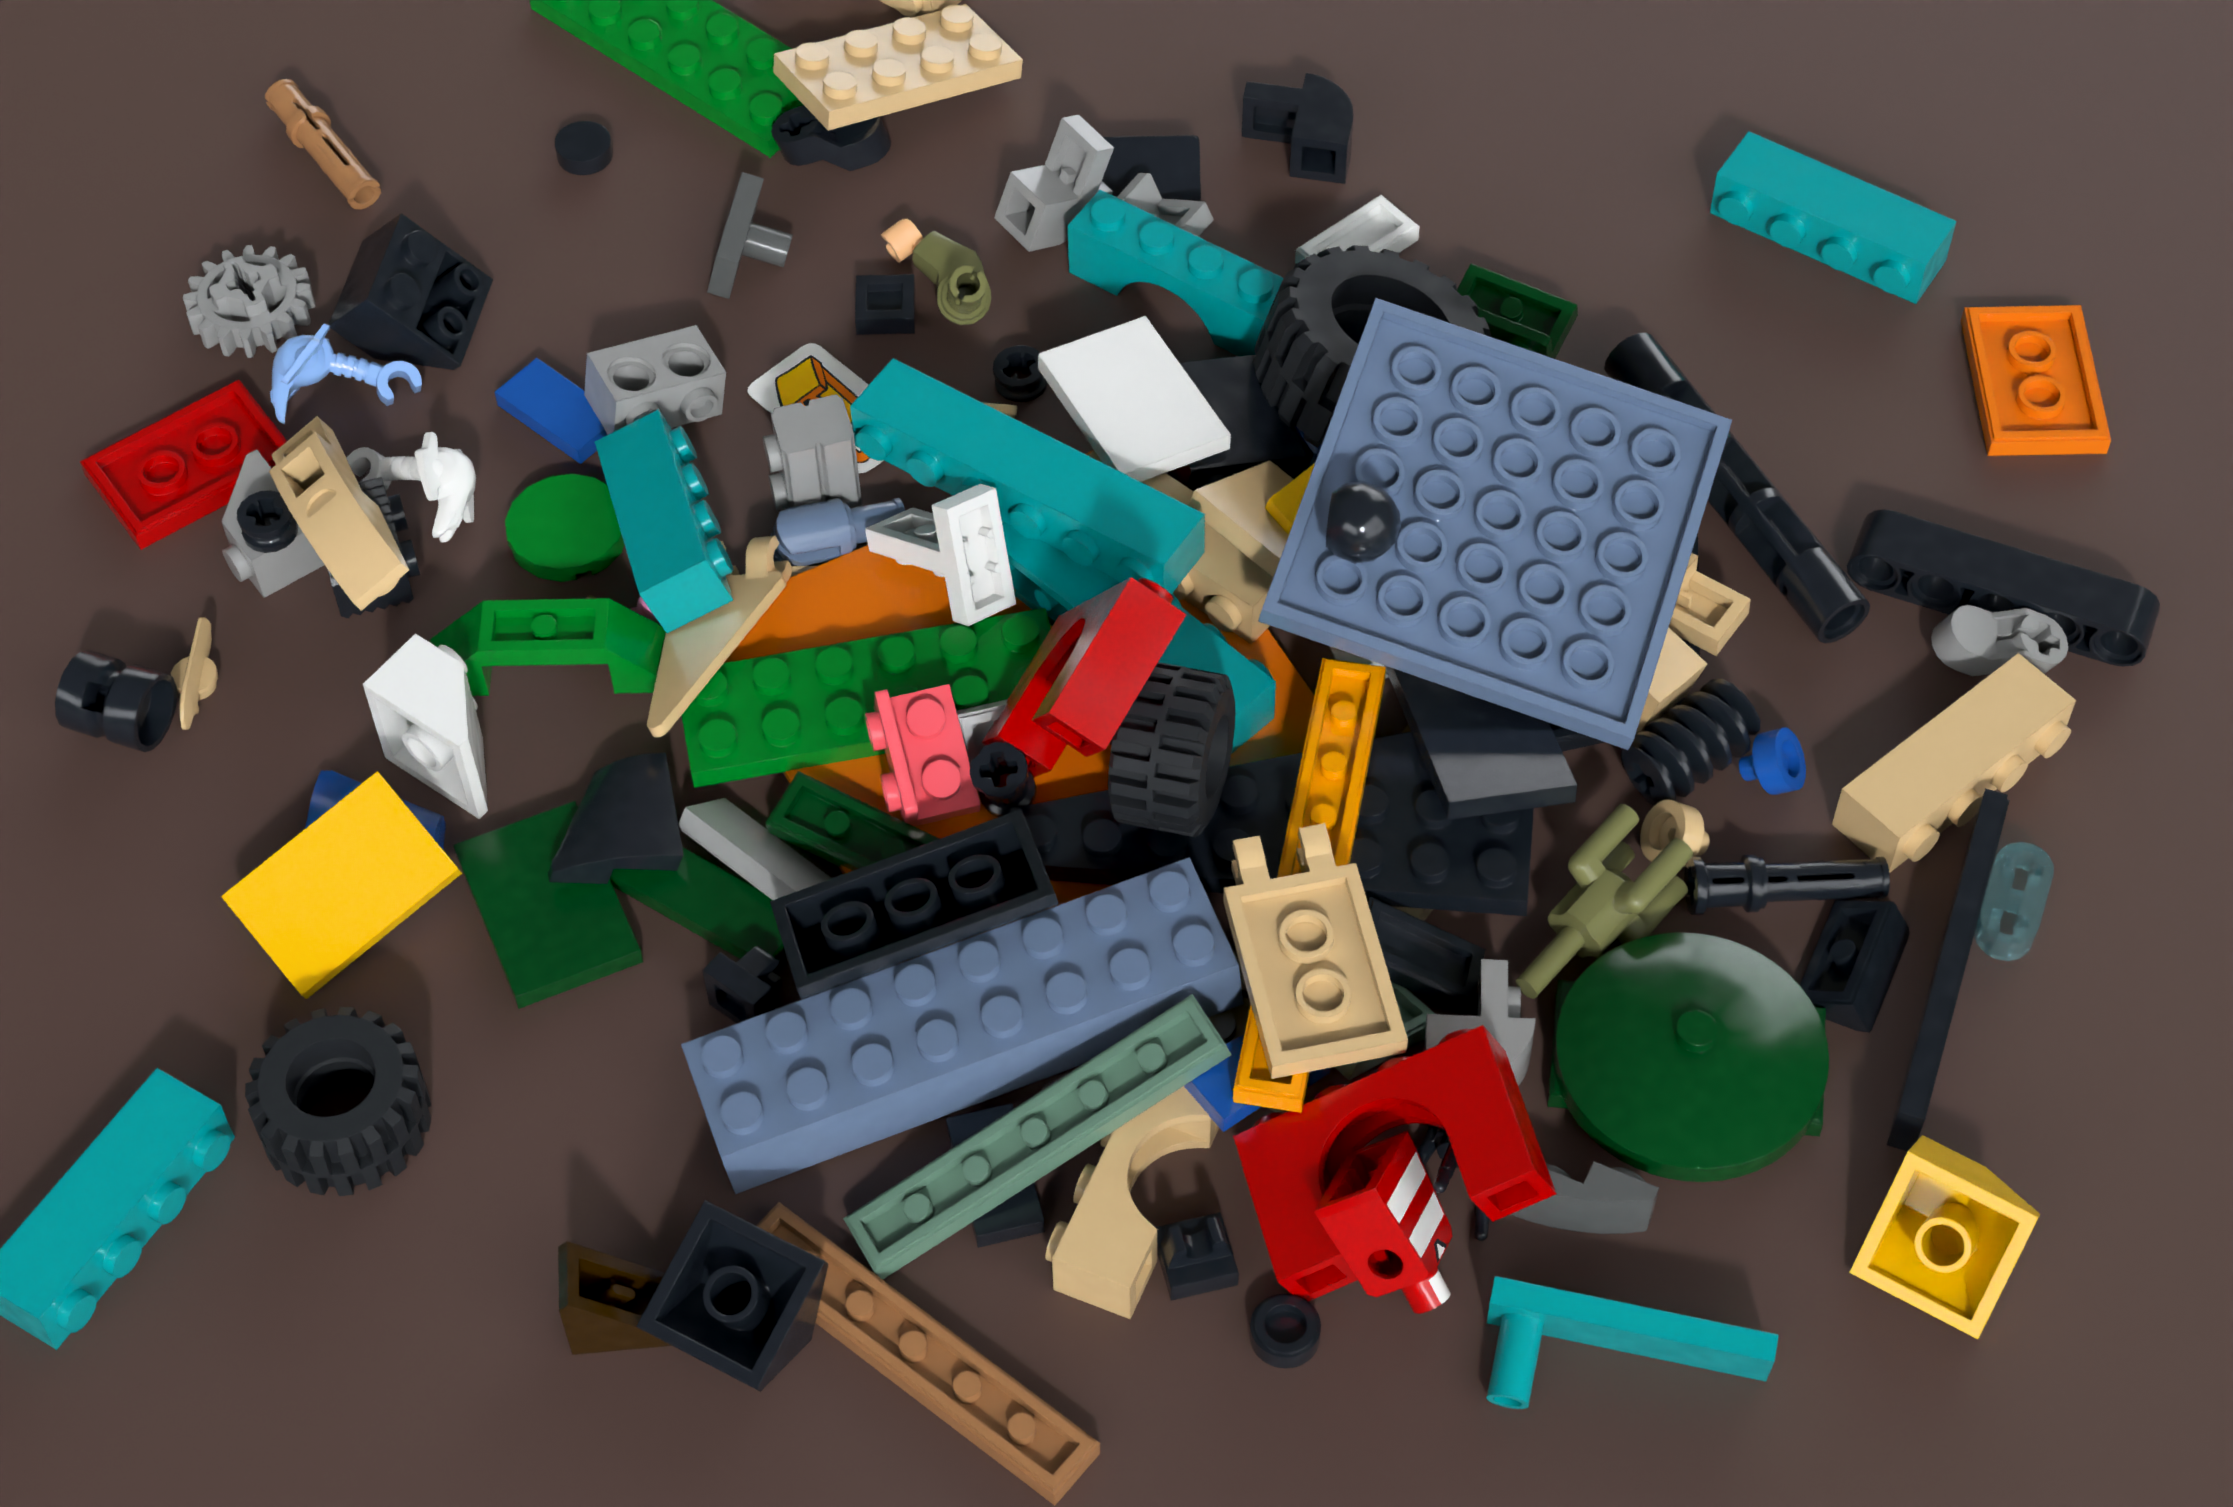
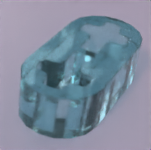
(2026, 904)

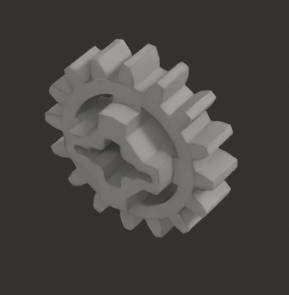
(249, 301)

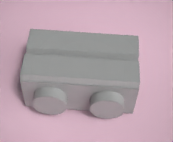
(813, 454)

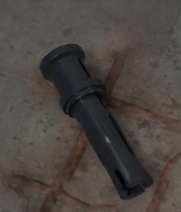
(1750, 886)

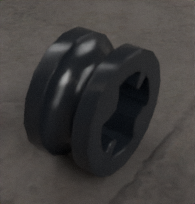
(1017, 389)
(266, 538)

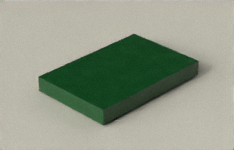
(544, 930)

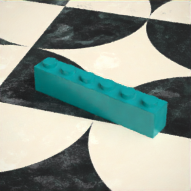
(1040, 482)
(1053, 581)

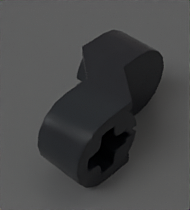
(807, 141)

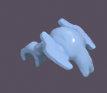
(311, 357)

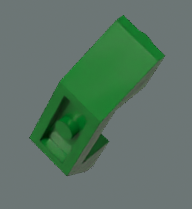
(557, 635)

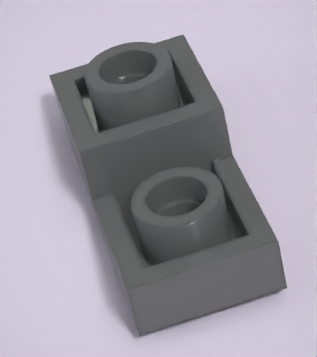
(1606, 1203)

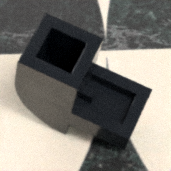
(1310, 118)

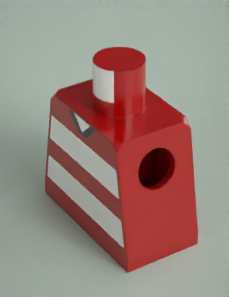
(1389, 1222)

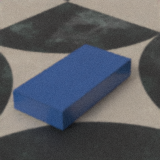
(552, 409)

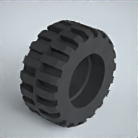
(1321, 318)

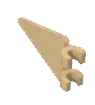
(702, 646)

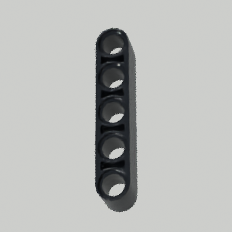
(1954, 569)

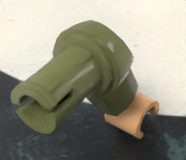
(951, 267)

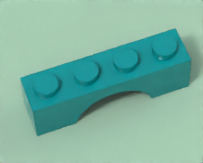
(1124, 245)

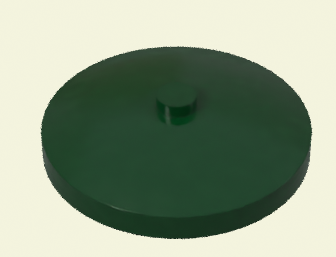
(1691, 1057)

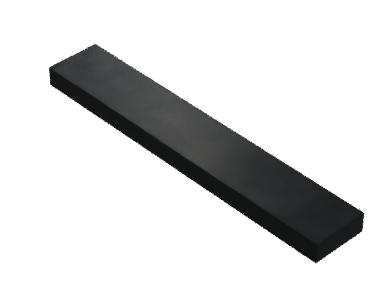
(1948, 971)

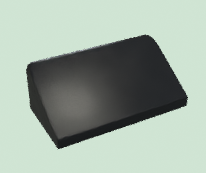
(1169, 159)
(1856, 961)

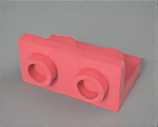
(924, 755)

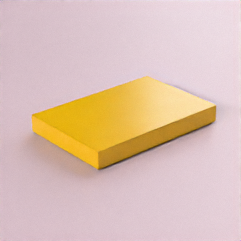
(341, 885)

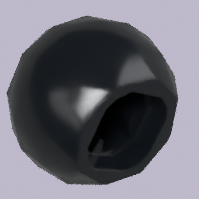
(1361, 522)

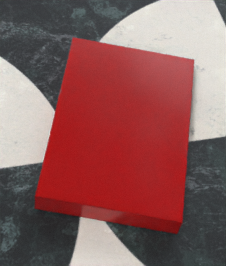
(182, 463)

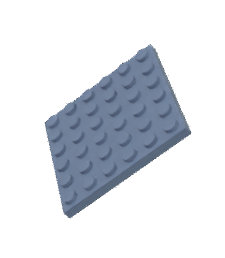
(1533, 521)

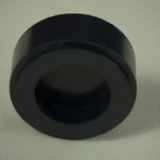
(583, 148)
(1285, 1331)

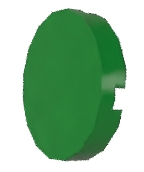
(564, 527)

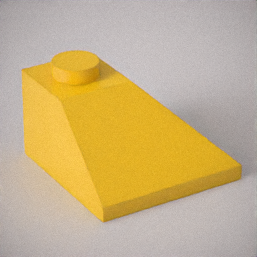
(1946, 1237)

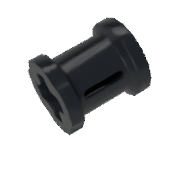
(986, 773)

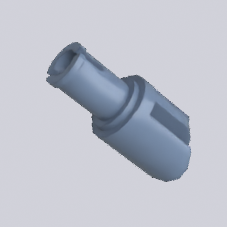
(826, 529)

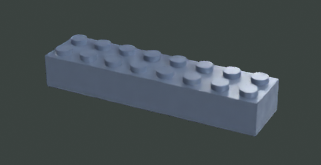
(959, 1024)

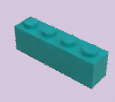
(1832, 217)
(665, 521)
(109, 1207)

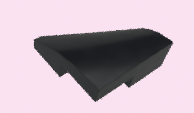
(621, 824)

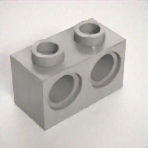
(658, 372)

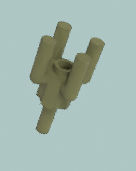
(1606, 901)

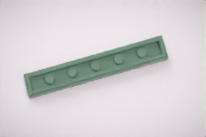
(1036, 1137)

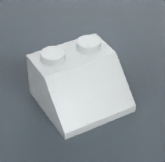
(431, 721)

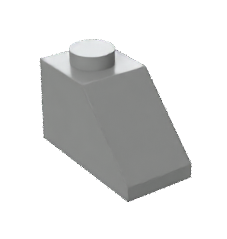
(265, 570)

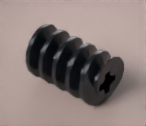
(1691, 742)

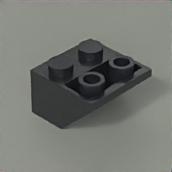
(410, 298)

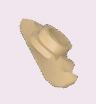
(196, 674)

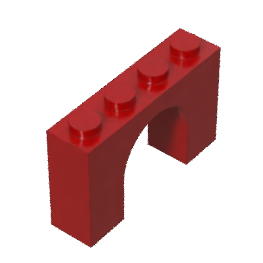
(1088, 673)
(1455, 1085)

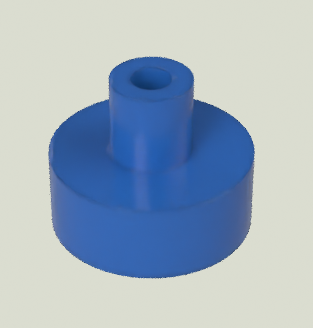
(1775, 762)

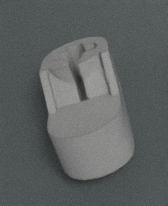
(1983, 641)

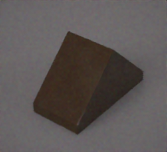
(604, 1300)

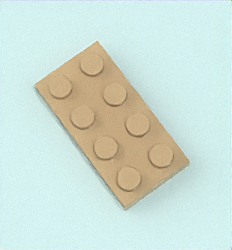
(897, 66)

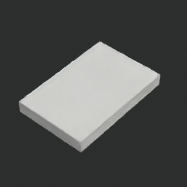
(1134, 400)

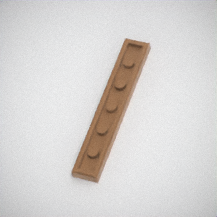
(941, 1368)

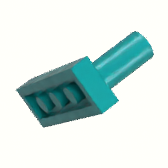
(1534, 1310)

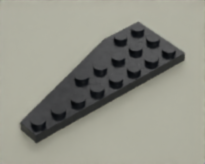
(1400, 846)

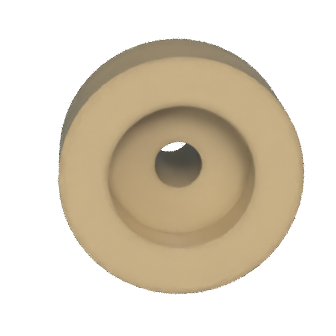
(1670, 821)

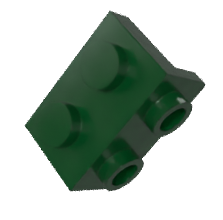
(1518, 311)

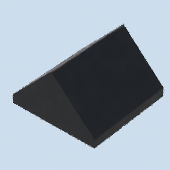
(737, 1298)

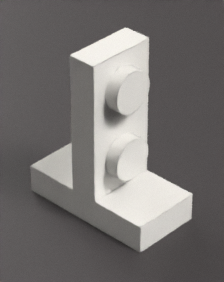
(955, 542)

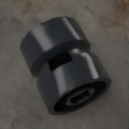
(116, 700)

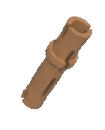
(311, 129)

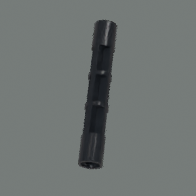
(1754, 506)

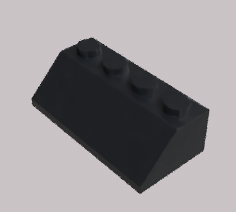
(912, 904)

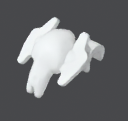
(443, 473)

